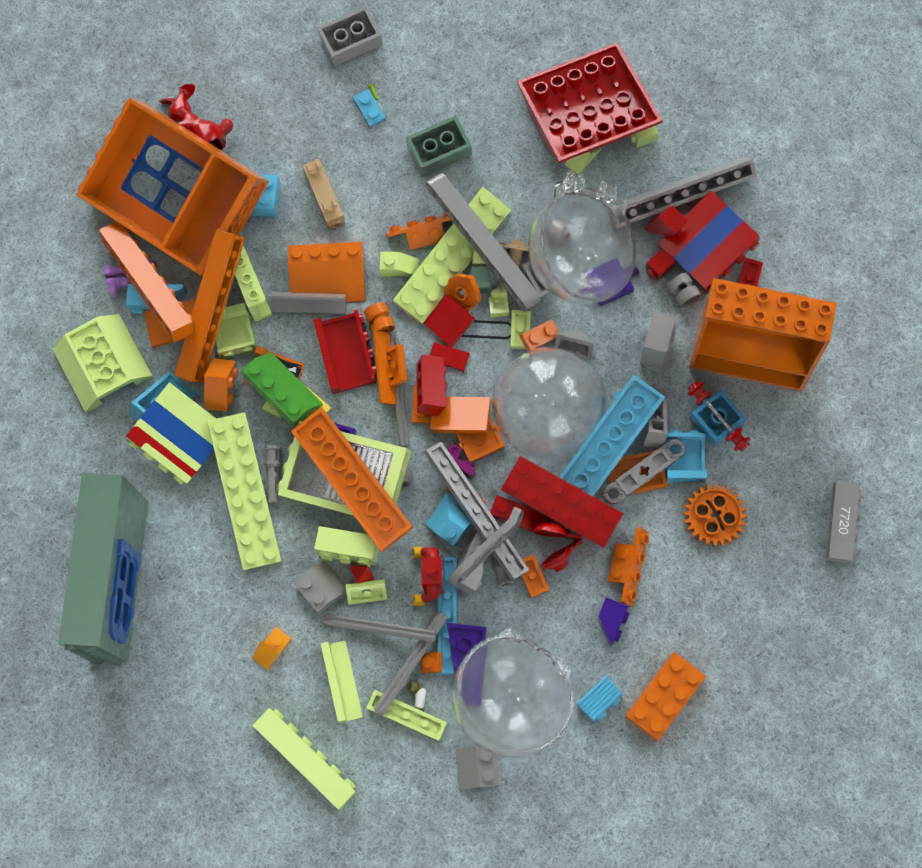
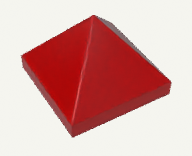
(361, 573)

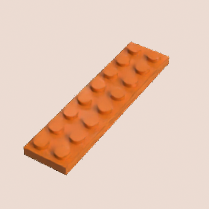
(352, 479)

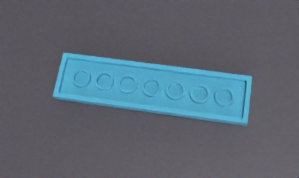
(612, 436)

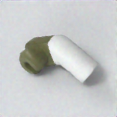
(418, 691)

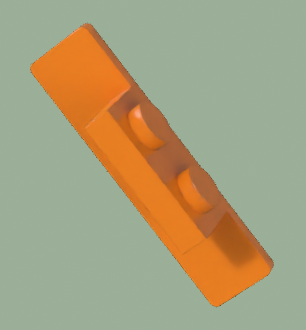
(421, 233)
(389, 367)
(627, 565)

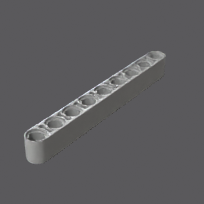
(483, 242)

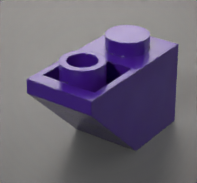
(610, 619)

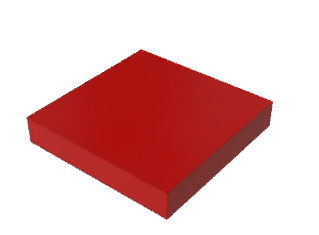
(449, 320)

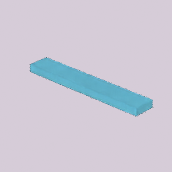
(447, 605)

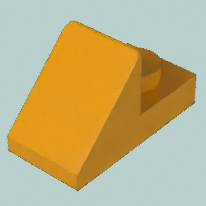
(271, 648)

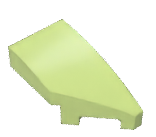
(498, 302)

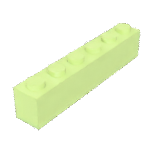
(304, 758)

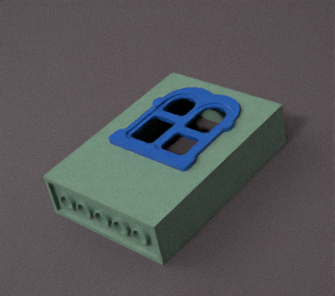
(103, 569)

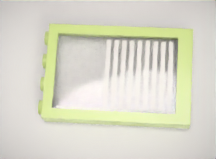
(307, 484)

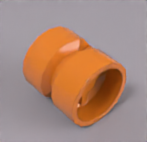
(379, 318)

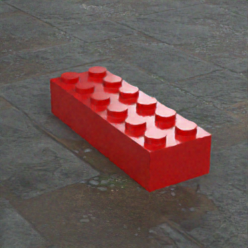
(562, 501)

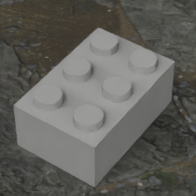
(350, 36)
(659, 340)

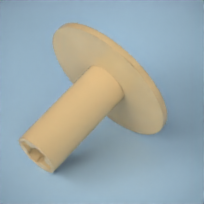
(516, 250)

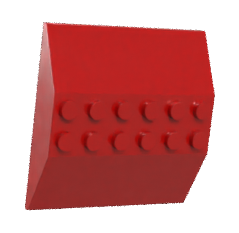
(588, 103)

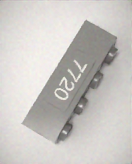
(843, 522)

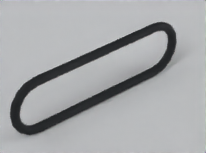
(490, 337)

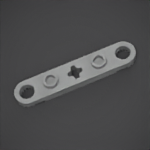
(633, 480)

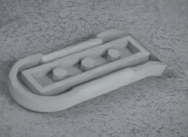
(492, 542)

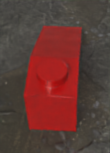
(667, 223)
(503, 508)

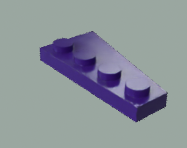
(462, 640)

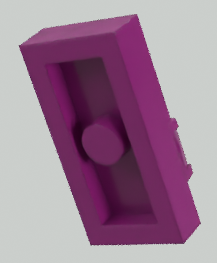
(466, 467)

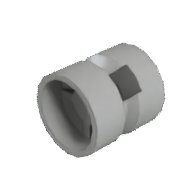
(686, 296)

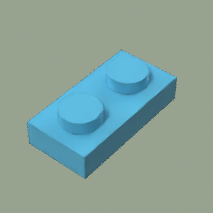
(369, 108)

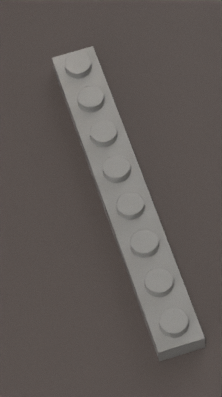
(474, 508)

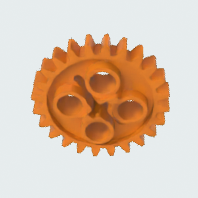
(730, 508)

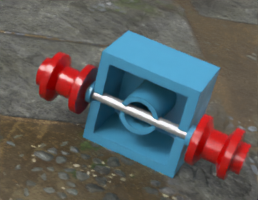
(718, 417)

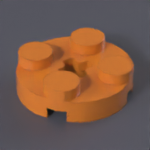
(469, 286)

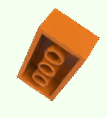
(665, 696)

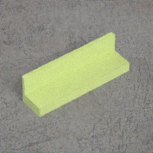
(341, 681)

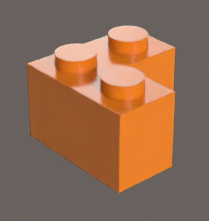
(218, 384)

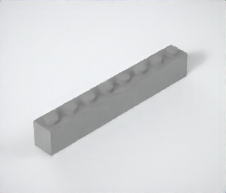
(690, 188)

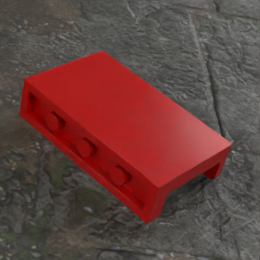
(346, 352)

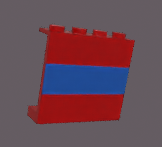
(711, 242)

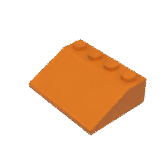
(328, 269)

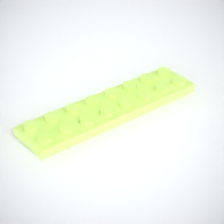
(446, 260)
(244, 491)

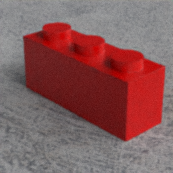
(431, 385)

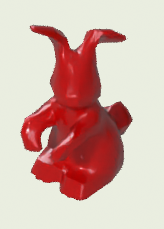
(181, 112)

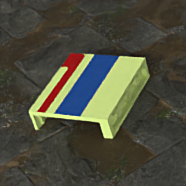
(174, 434)

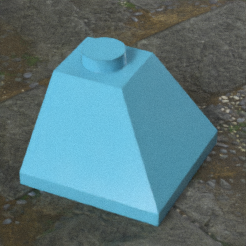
(449, 520)

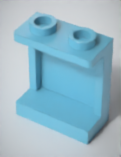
(692, 464)

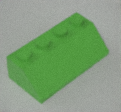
(281, 388)

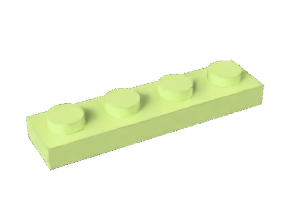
(410, 717)

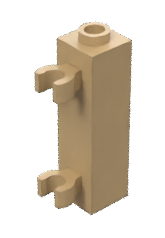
(324, 194)

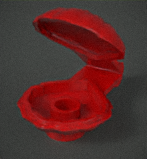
(558, 559)

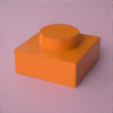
(431, 663)

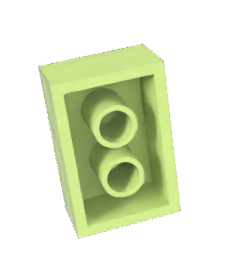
(345, 546)

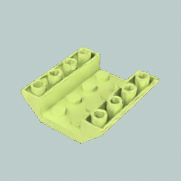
(100, 359)

